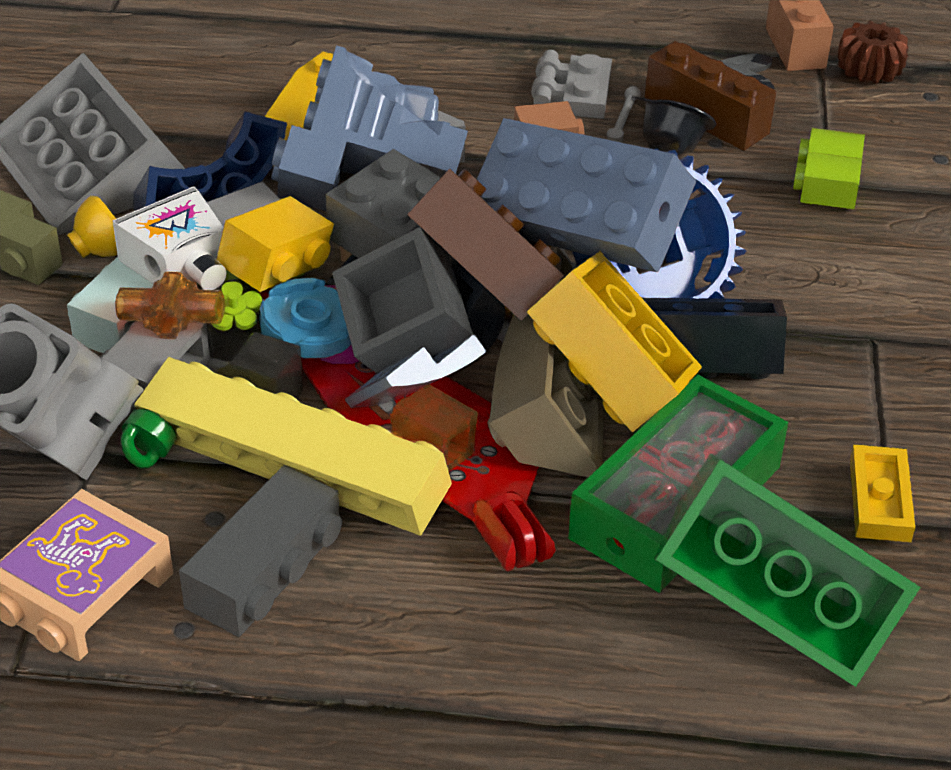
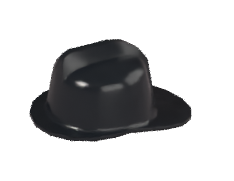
(673, 125)

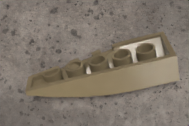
(541, 405)

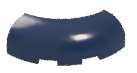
(243, 164)

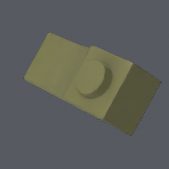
(26, 244)

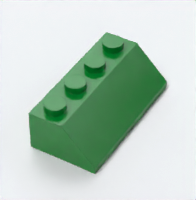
(784, 570)

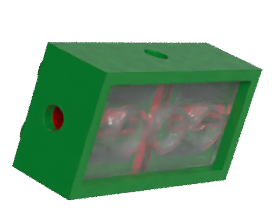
(635, 492)

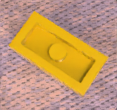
(882, 493)

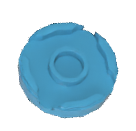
(308, 327)

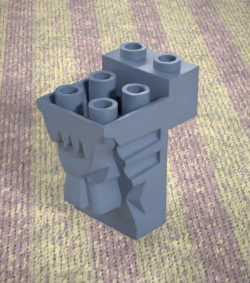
(356, 122)

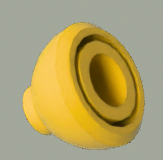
(93, 229)

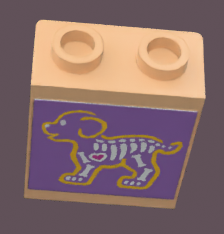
(77, 570)

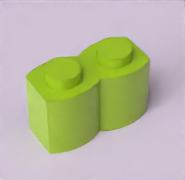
(829, 168)

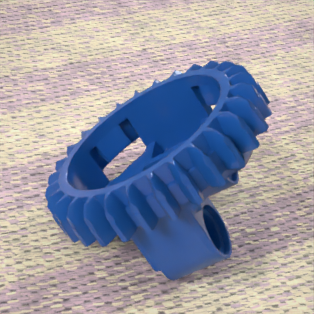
(702, 231)

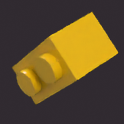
(274, 243)

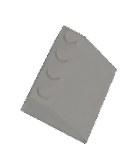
(78, 143)

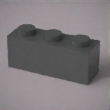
(261, 550)

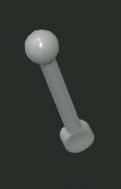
(616, 133)

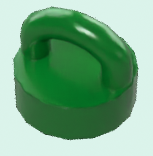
(148, 433)

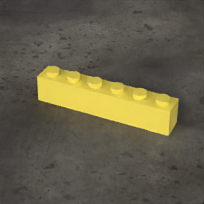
(265, 430)

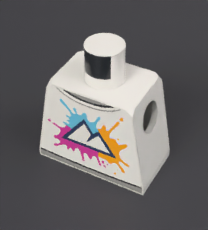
(172, 237)

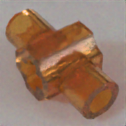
(170, 305)

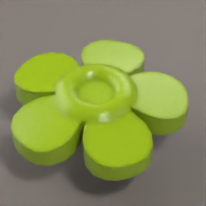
(239, 307)

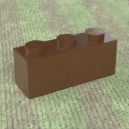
(735, 101)
(487, 242)

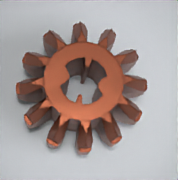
(873, 52)

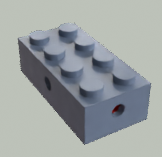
(587, 192)

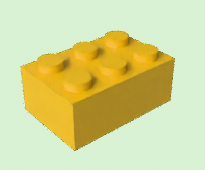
(614, 341)

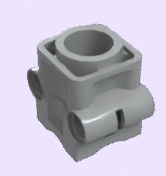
(59, 391)

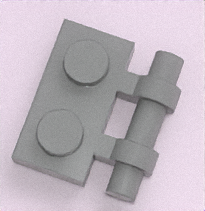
(580, 83)

